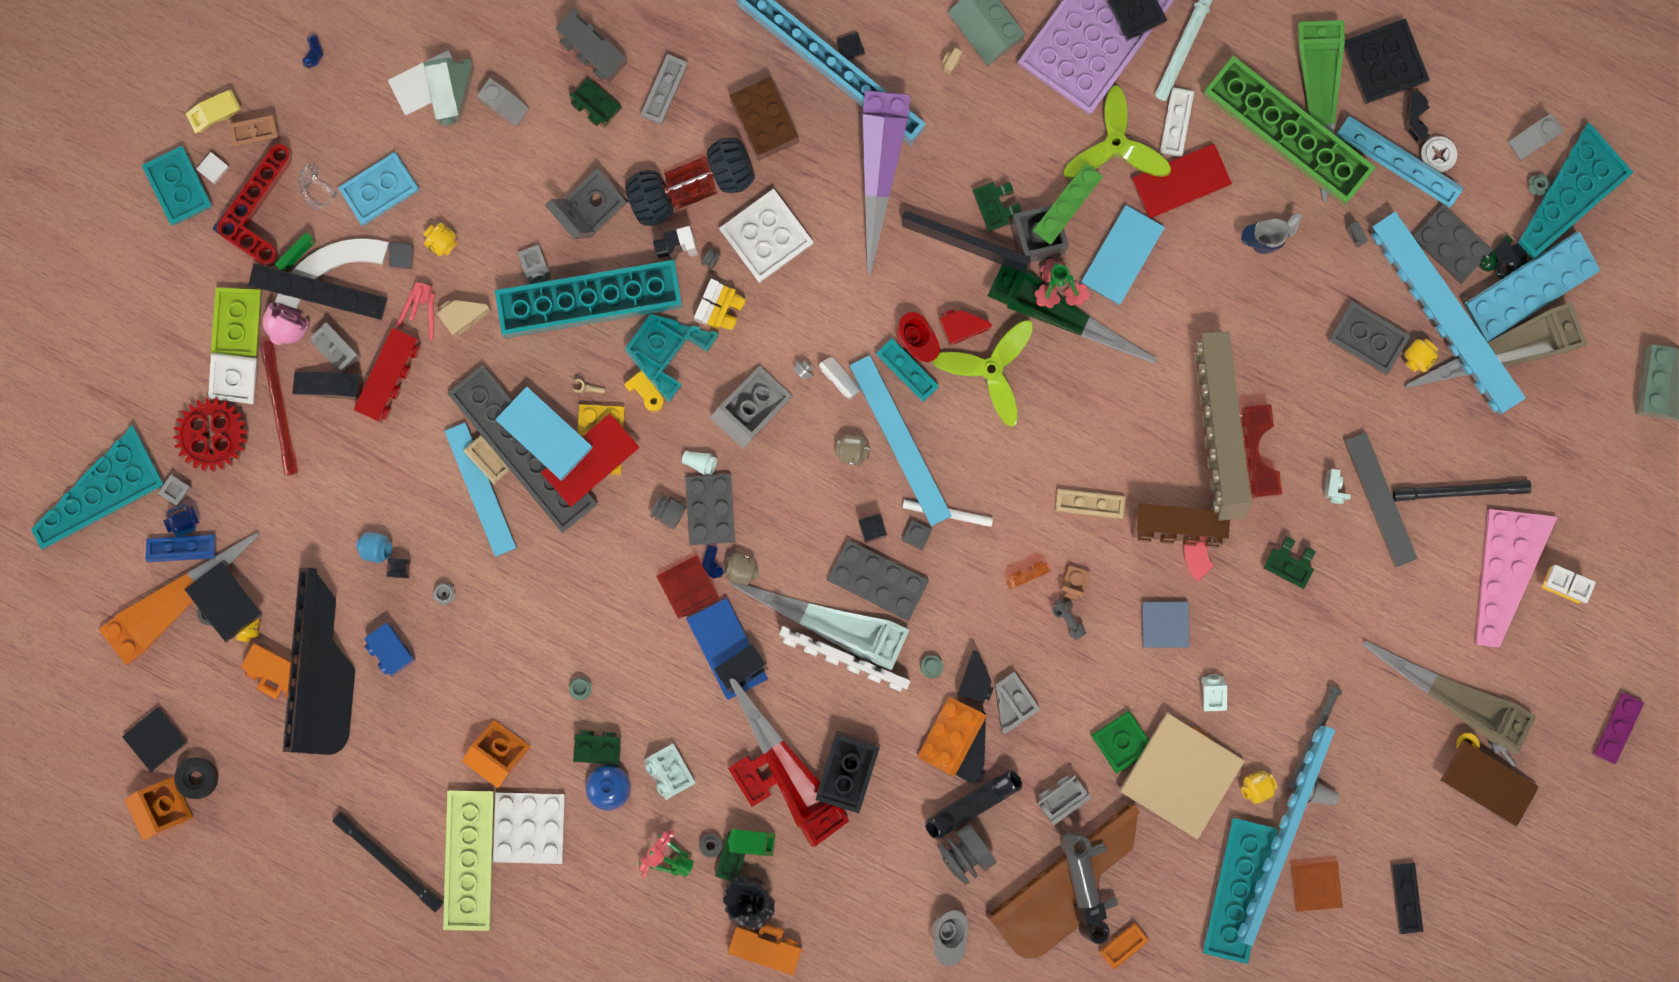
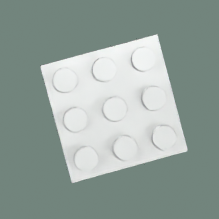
(766, 236)
(529, 828)

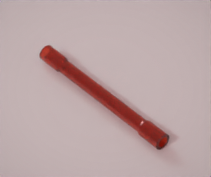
(287, 456)

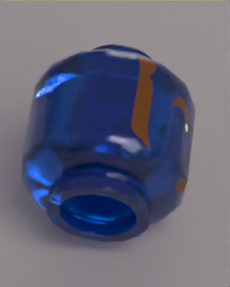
(181, 520)

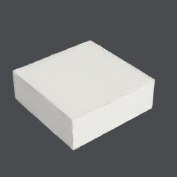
(212, 168)

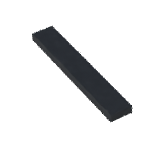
(966, 242)

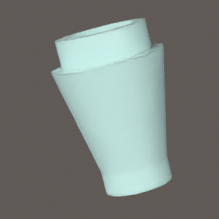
(701, 462)

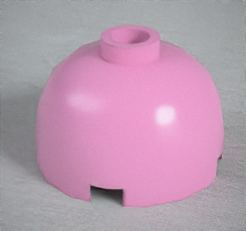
(283, 324)

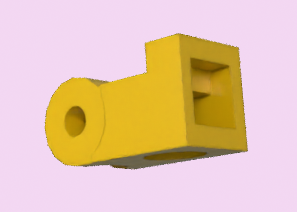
(652, 398)

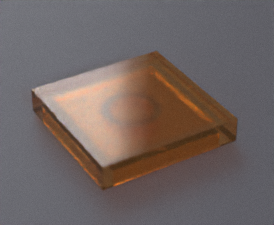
(1316, 886)

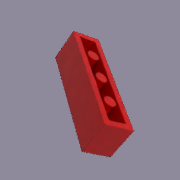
(387, 375)

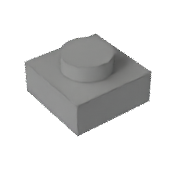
(174, 490)

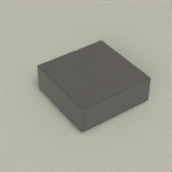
(1357, 234)

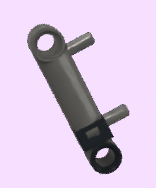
(1089, 908)

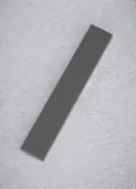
(1380, 499)

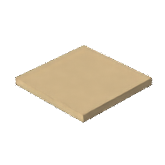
(1181, 776)

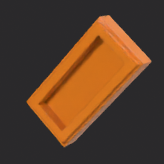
(1124, 946)

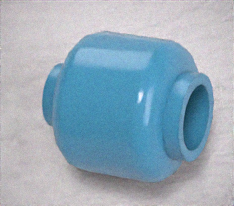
(374, 547)

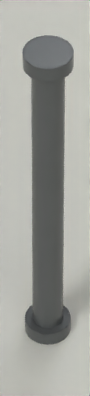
(1322, 719)

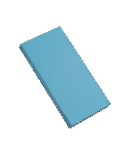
(1122, 255)
(544, 433)

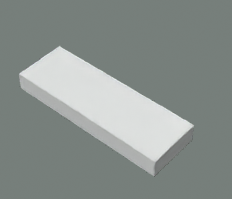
(1176, 122)

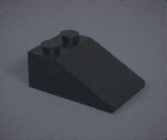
(847, 772)

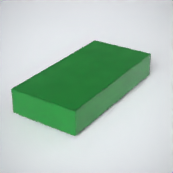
(295, 252)

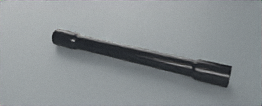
(1510, 487)
(388, 862)

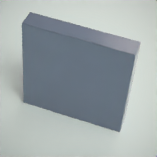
(1165, 624)

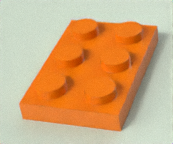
(951, 736)

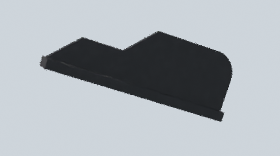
(319, 675)

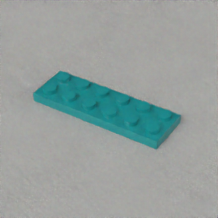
(1241, 868)

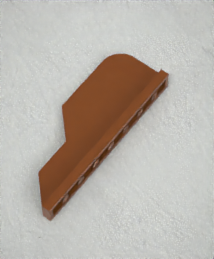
(1044, 907)

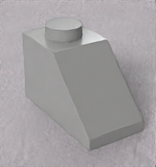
(502, 102)
(1535, 136)

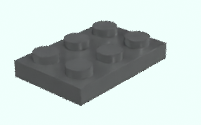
(1451, 244)
(1369, 338)
(710, 509)

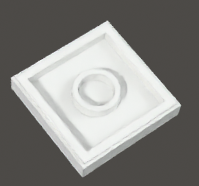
(233, 378)

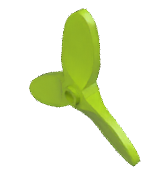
(1132, 152)
(1004, 353)

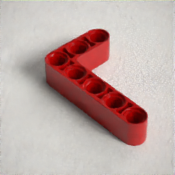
(253, 205)

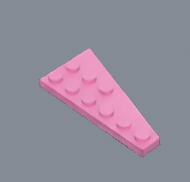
(1509, 558)

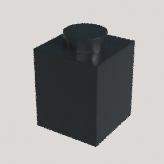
(872, 528)

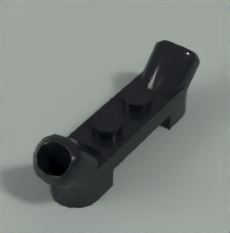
(973, 804)

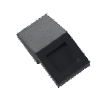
(1416, 106)

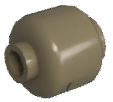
(852, 449)
(740, 569)

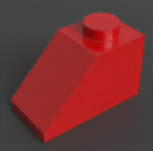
(962, 326)

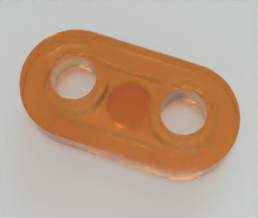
(1036, 570)

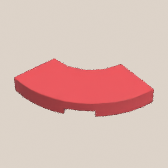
(1197, 560)

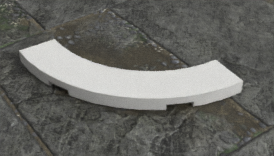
(332, 257)

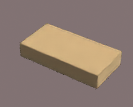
(486, 459)

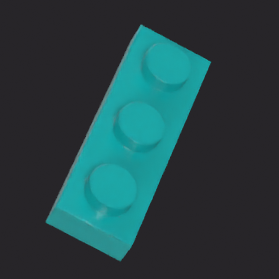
(907, 370)

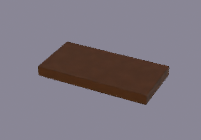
(1489, 783)

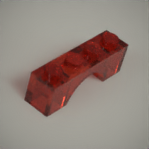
(1263, 480)

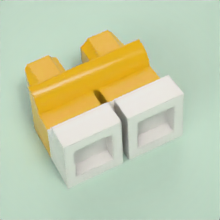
(722, 297)
(1568, 585)

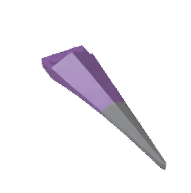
(883, 134)

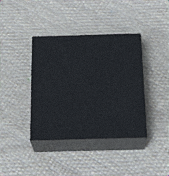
(851, 46)

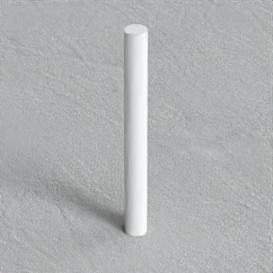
(958, 515)

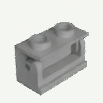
(1063, 799)

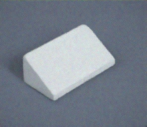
(839, 378)

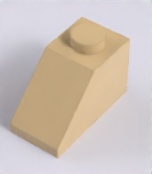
(461, 315)

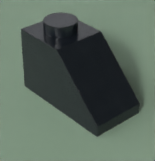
(976, 680)

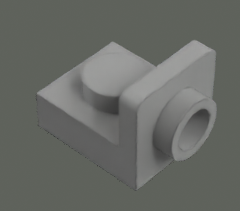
(534, 264)

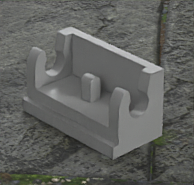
(334, 348)

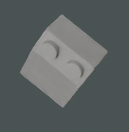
(751, 407)

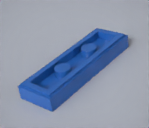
(180, 548)

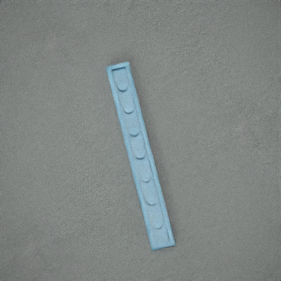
(900, 441)

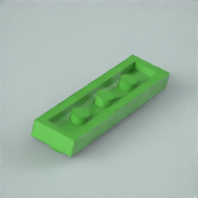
(1067, 203)

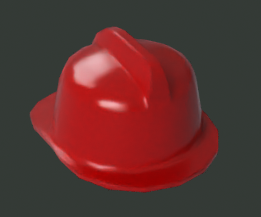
(917, 337)

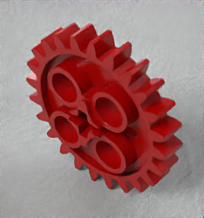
(190, 437)

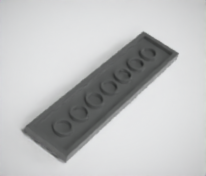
(482, 403)

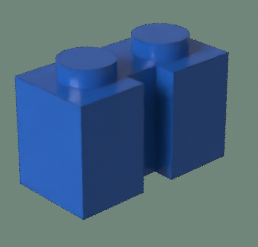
(389, 650)

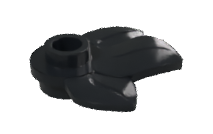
(1511, 256)

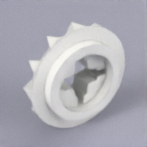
(1439, 143)

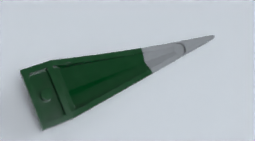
(1018, 291)

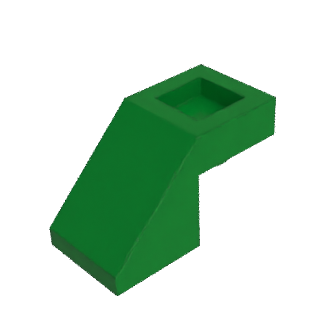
(751, 842)

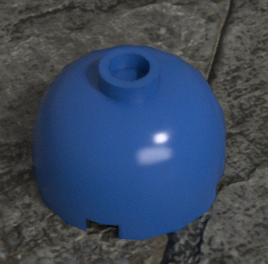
(608, 787)

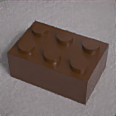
(764, 118)

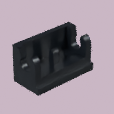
(741, 667)

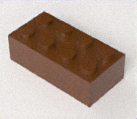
(1179, 524)

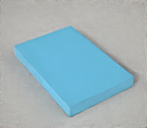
(378, 188)

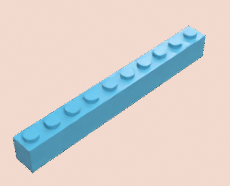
(820, 56)
(1447, 314)

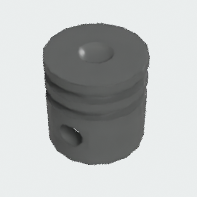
(668, 511)

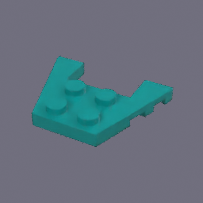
(658, 344)

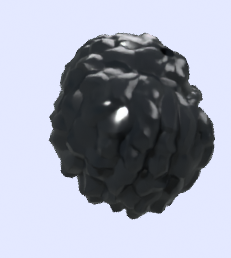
(748, 902)

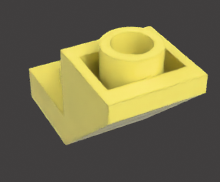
(213, 110)

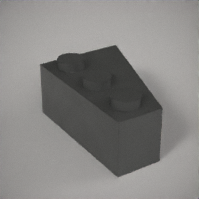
(590, 46)

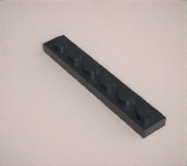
(317, 292)

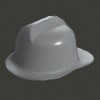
(950, 937)

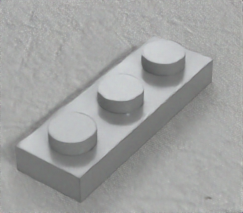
(664, 89)

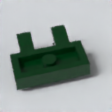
(991, 207)
(1289, 568)

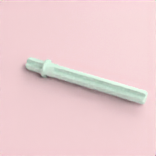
(1181, 52)

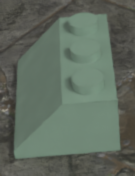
(987, 27)
(1659, 383)

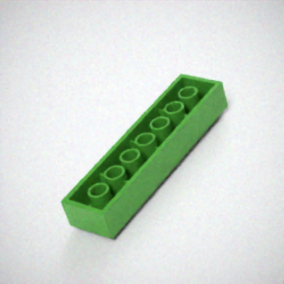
(1289, 131)

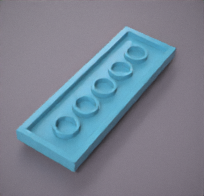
(1532, 286)

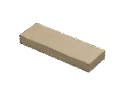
(1090, 504)

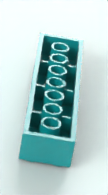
(588, 299)

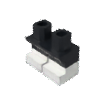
(676, 242)

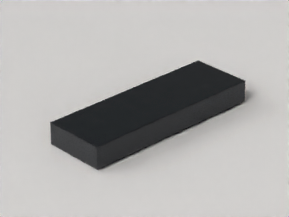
(1407, 898)

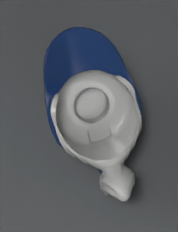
(1270, 234)

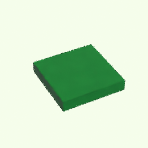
(1121, 741)

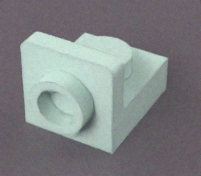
(1333, 484)
(1214, 693)

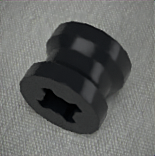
(398, 568)

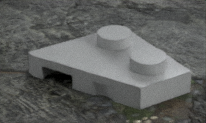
(1014, 702)

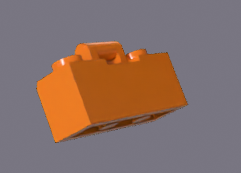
(267, 665)
(772, 954)

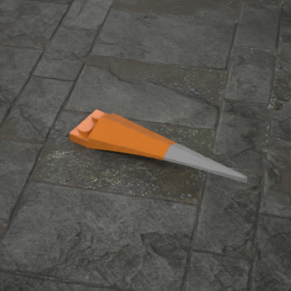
(144, 622)

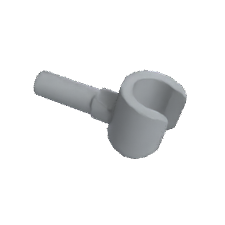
(1496, 748)

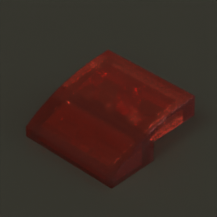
(687, 587)

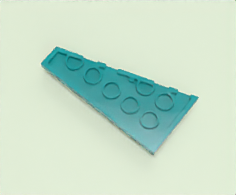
(1582, 182)
(109, 485)

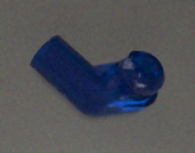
(315, 53)
(709, 563)

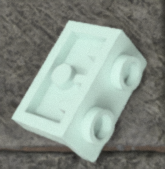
(668, 772)

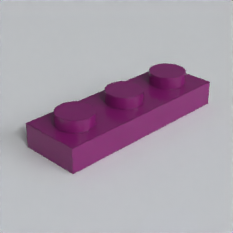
(1618, 728)

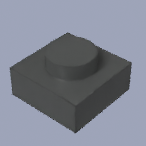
(917, 535)

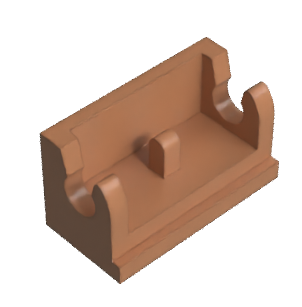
(254, 130)

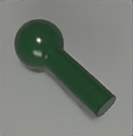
(1489, 261)

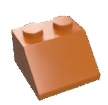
(495, 753)
(158, 809)

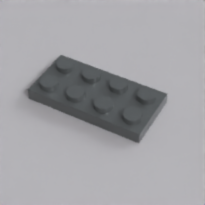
(878, 580)

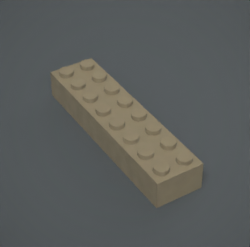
(1223, 426)

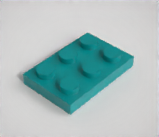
(177, 186)

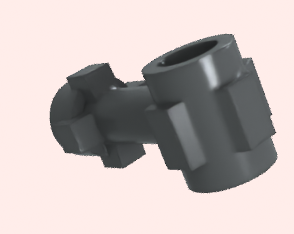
(1062, 609)

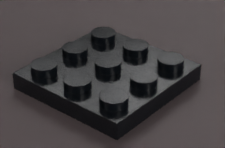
(1385, 61)

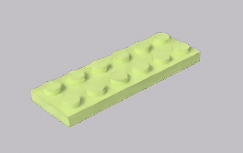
(468, 860)

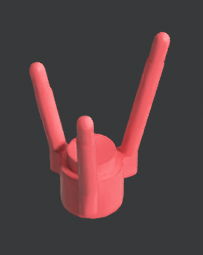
(420, 295)

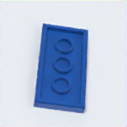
(721, 639)

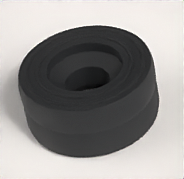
(209, 778)

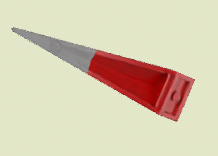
(794, 779)

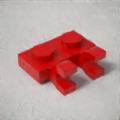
(750, 781)

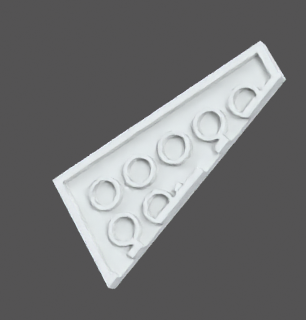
(835, 656)

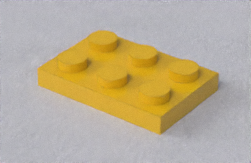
(592, 414)

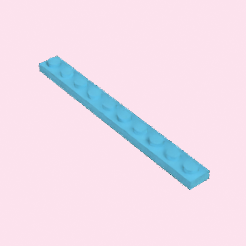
(1281, 844)

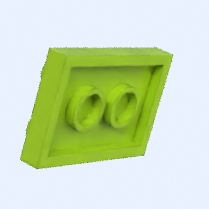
(236, 321)

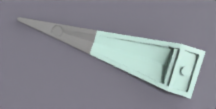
(861, 635)

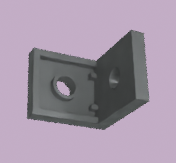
(579, 213)

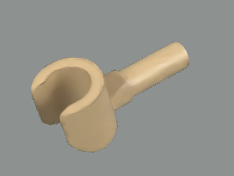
(588, 388)

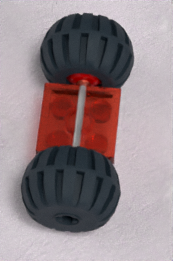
(654, 201)

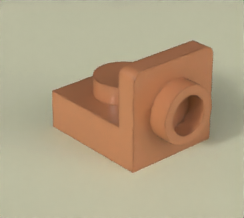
(1075, 583)

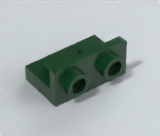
(595, 103)
(597, 749)

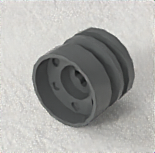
(966, 854)

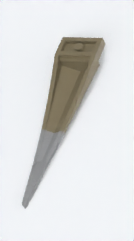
(1539, 338)
(1490, 716)

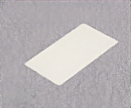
(412, 86)

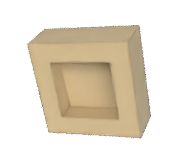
(951, 61)

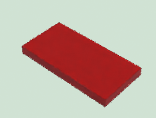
(1189, 180)
(610, 449)

